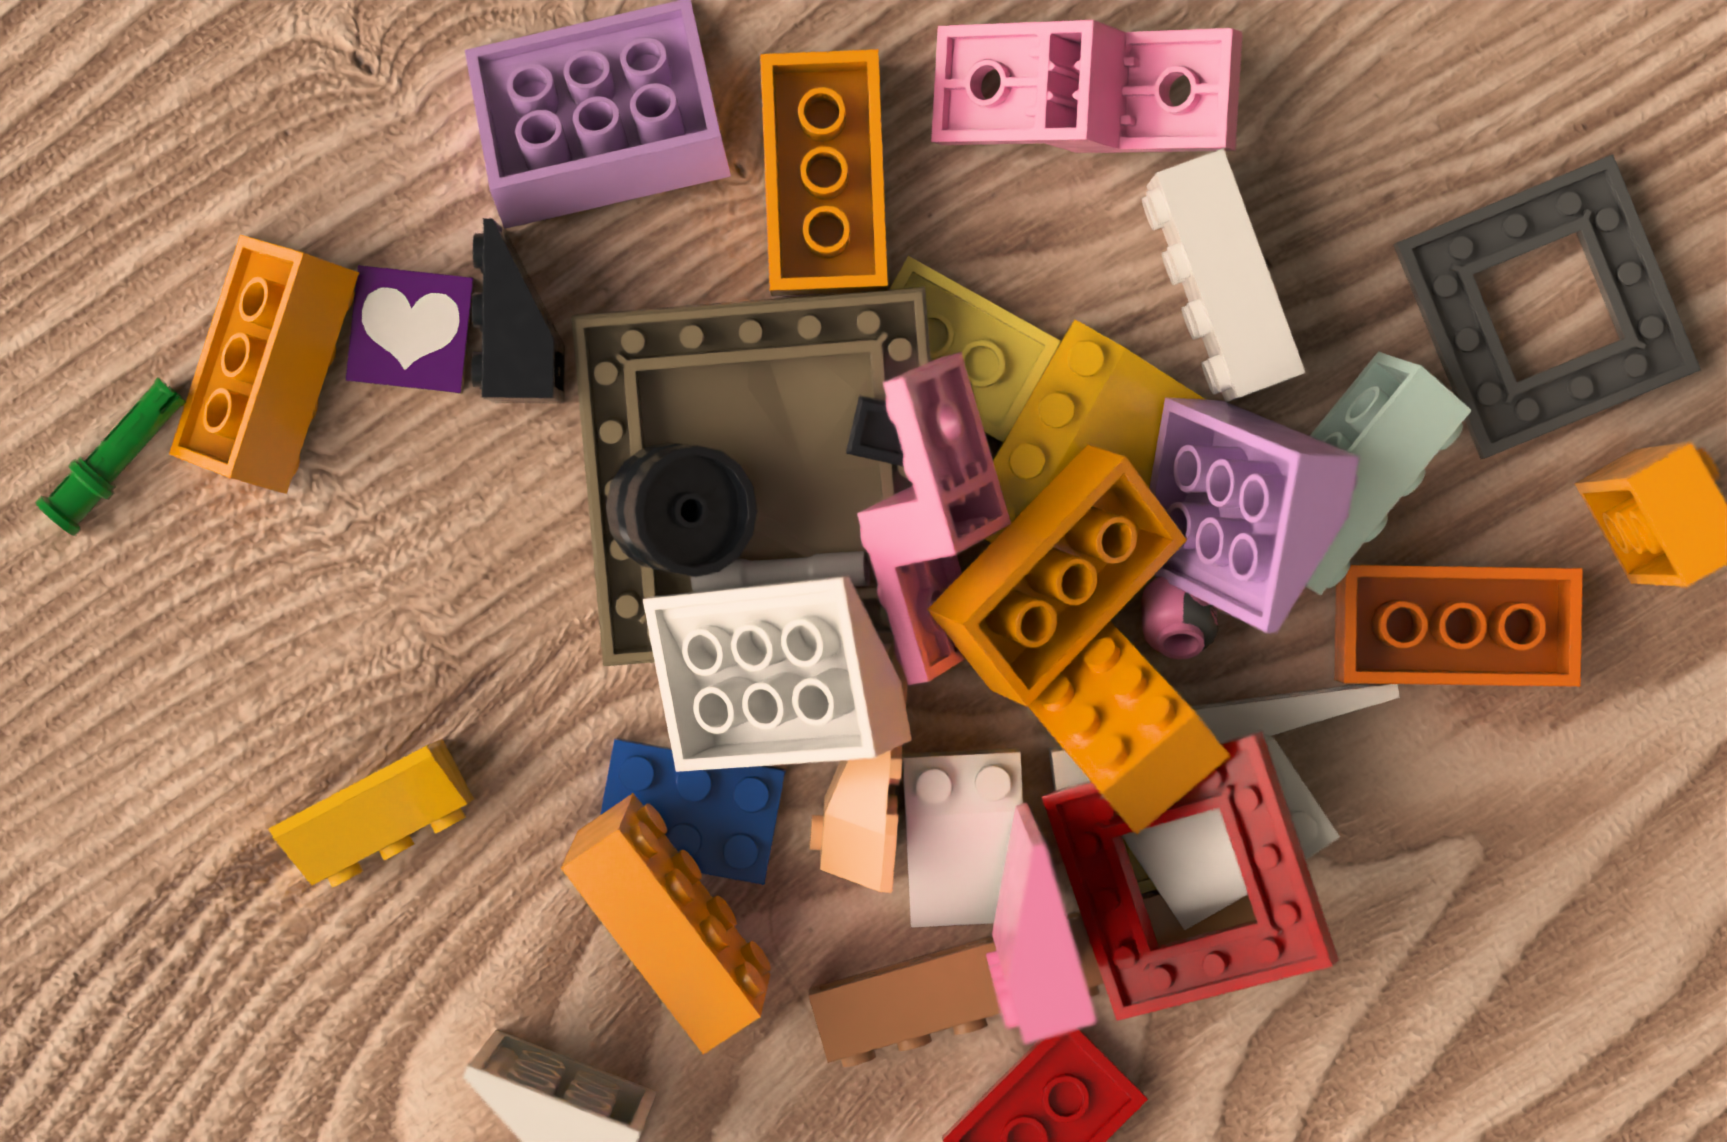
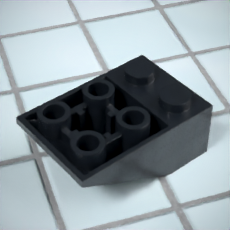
(520, 344)

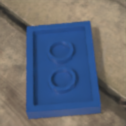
(713, 814)

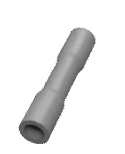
(774, 571)

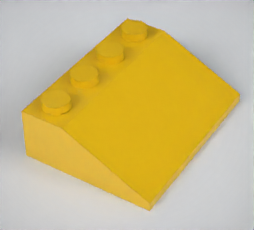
(1085, 397)

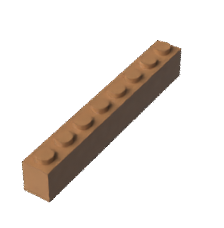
(956, 988)

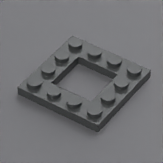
(1602, 214)

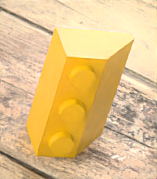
(375, 815)

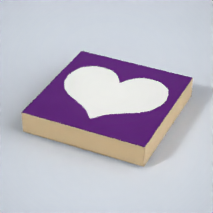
(410, 329)

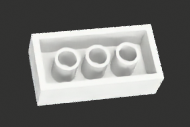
(1222, 275)

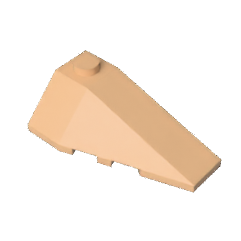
(861, 815)

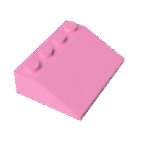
(1035, 956)

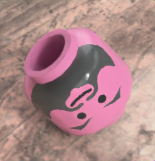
(1176, 620)

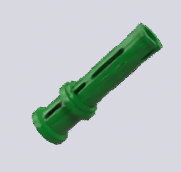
(94, 477)

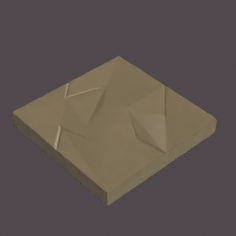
(770, 391)

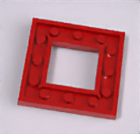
(1147, 977)

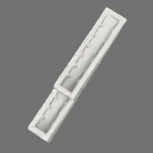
(1266, 714)

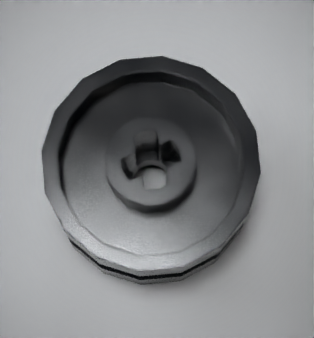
(681, 509)

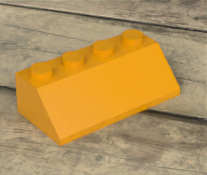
(264, 364)

